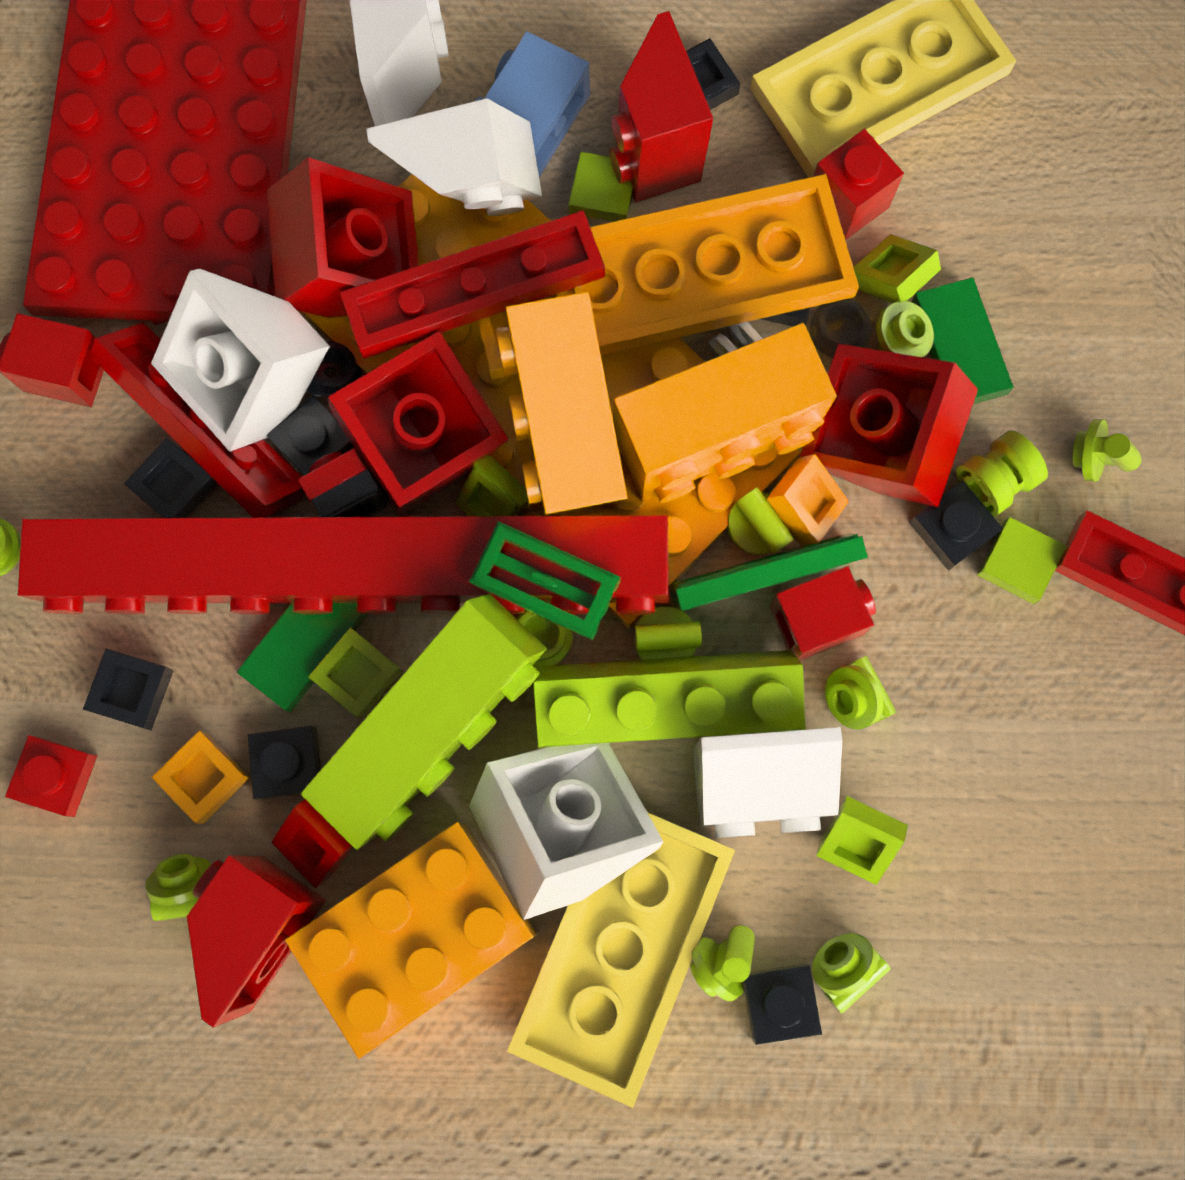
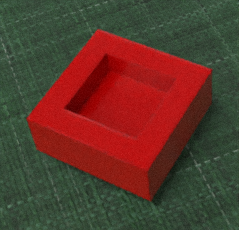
(330, 472)
(51, 776)
(311, 843)

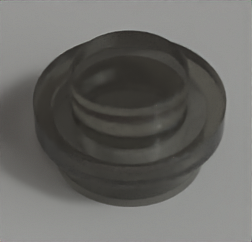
(840, 323)

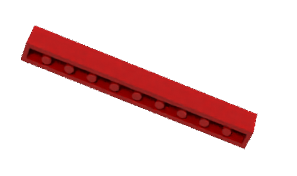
(326, 562)

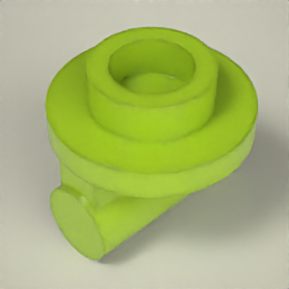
(904, 329)
(1095, 450)
(756, 525)
(667, 634)
(857, 695)
(173, 884)
(724, 966)
(847, 969)

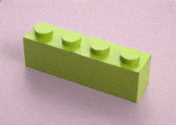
(669, 698)
(424, 721)

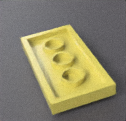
(880, 75)
(622, 966)

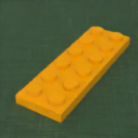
(711, 267)

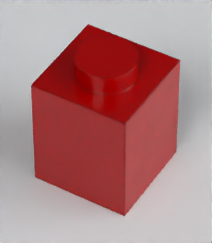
(860, 181)
(51, 360)
(823, 613)

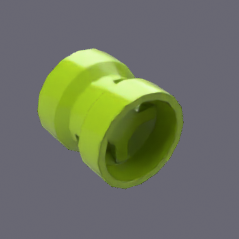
(1004, 471)

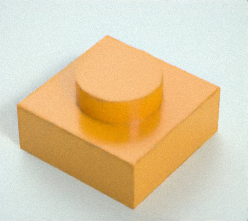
(807, 500)
(200, 777)

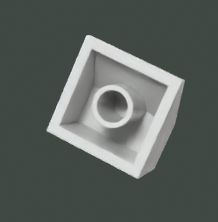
(398, 54)
(467, 154)
(237, 357)
(766, 779)
(561, 823)

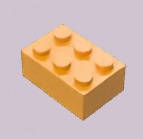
(562, 404)
(723, 414)
(410, 938)

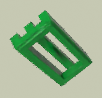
(596, 604)

